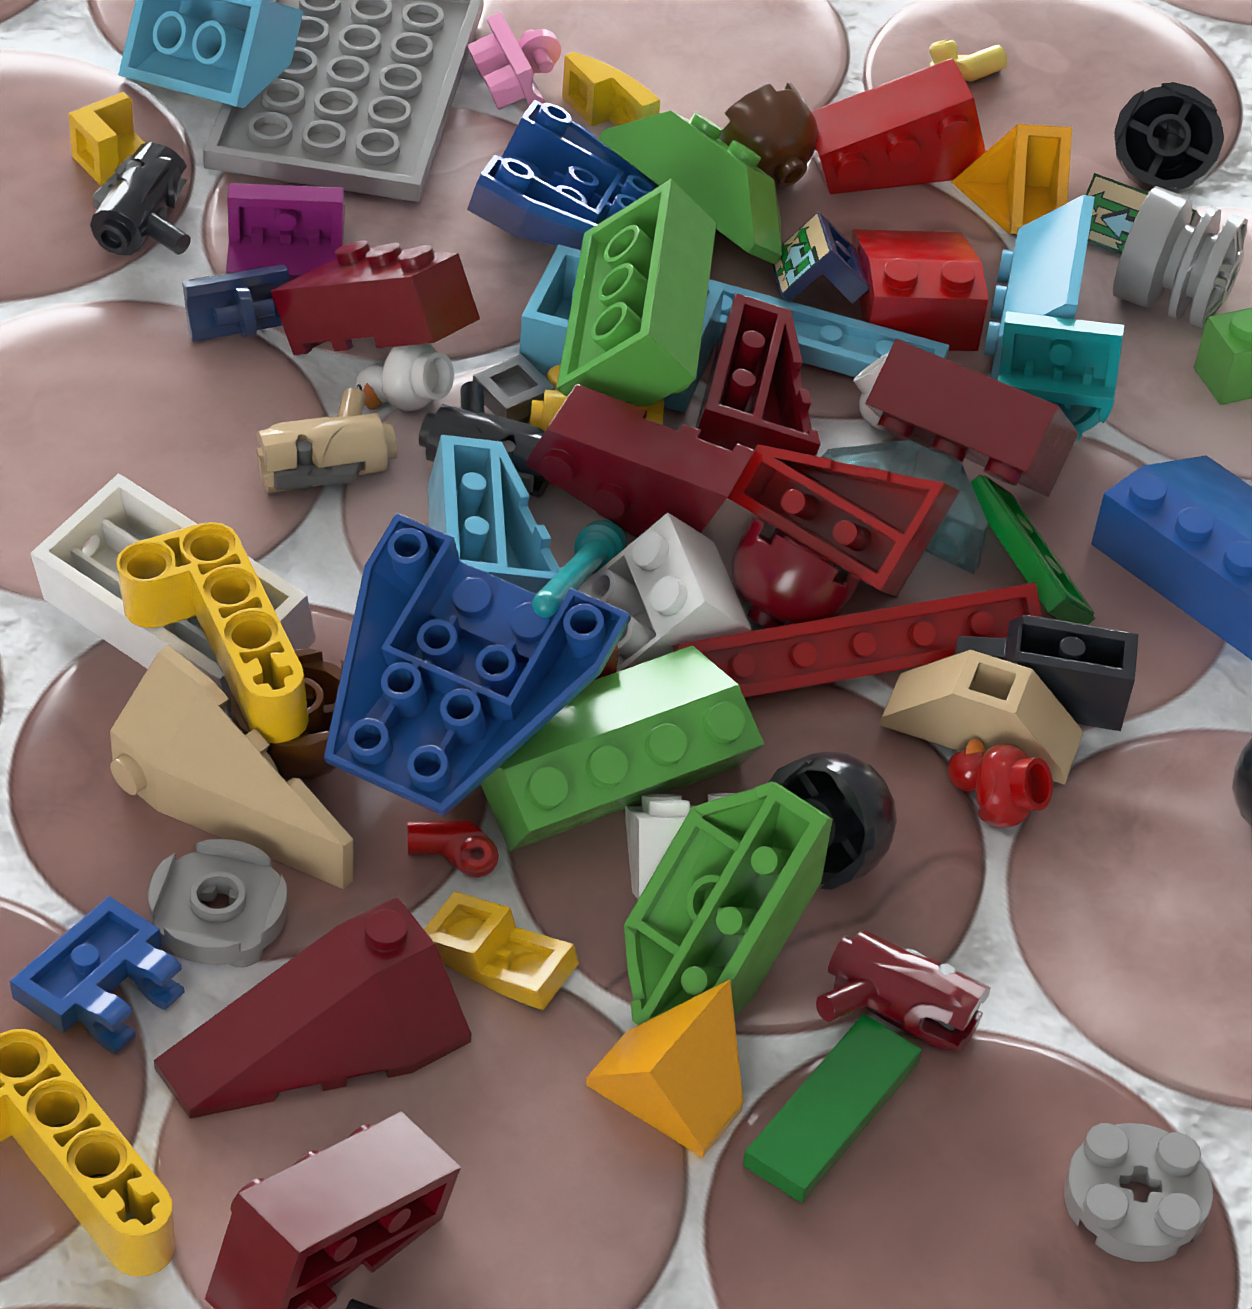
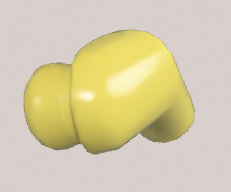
(973, 65)

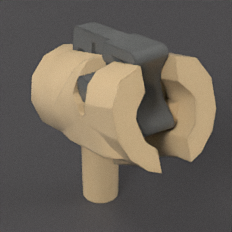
(325, 448)

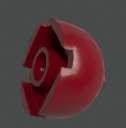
(787, 579)

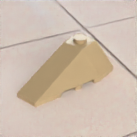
(202, 770)

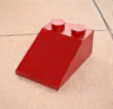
(923, 285)

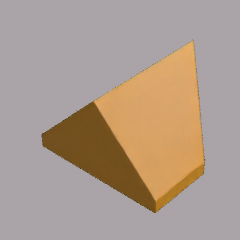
(1020, 175)
(679, 1070)

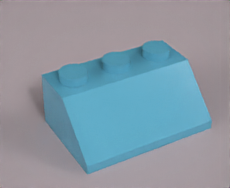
(210, 46)
(1042, 270)

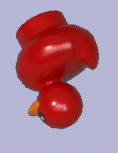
(1004, 781)

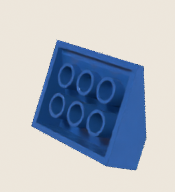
(1188, 538)

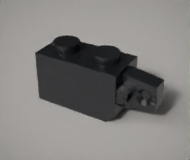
(1080, 664)

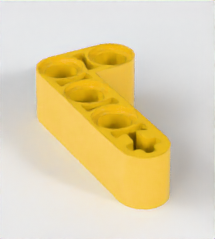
(210, 577)
(83, 1148)

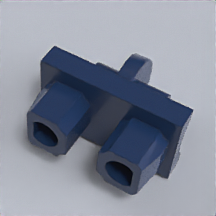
(233, 302)

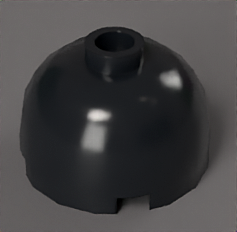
(1168, 137)
(857, 803)

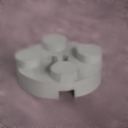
(226, 934)
(1144, 1155)

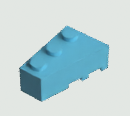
(485, 509)

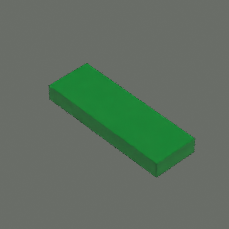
(1031, 553)
(831, 1108)

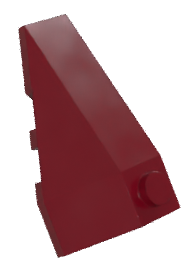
(338, 1010)

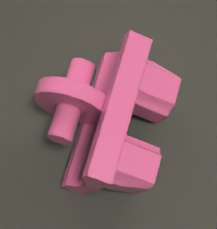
(510, 64)

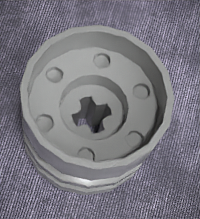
(1179, 257)

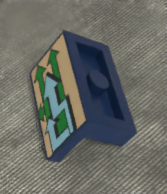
(818, 250)

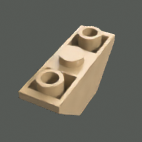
(988, 701)

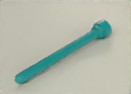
(593, 549)

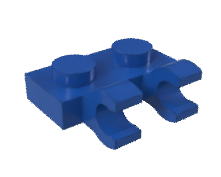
(87, 963)

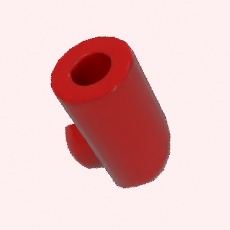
(457, 841)

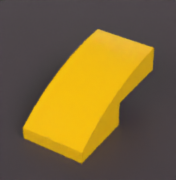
(604, 92)
(487, 947)

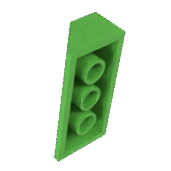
(640, 300)
(620, 741)

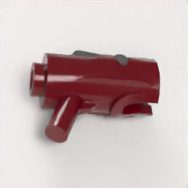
(903, 990)

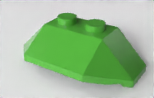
(709, 172)
(724, 898)

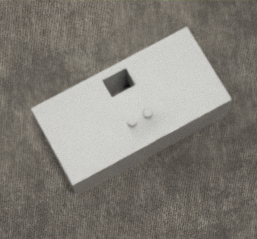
(88, 586)

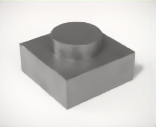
(512, 387)

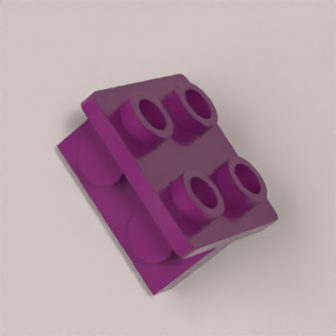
(283, 226)

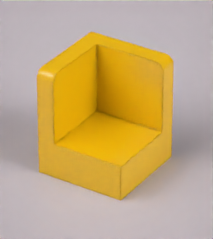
(103, 135)

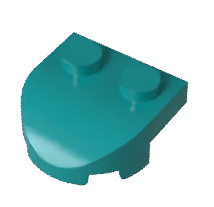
(1063, 363)

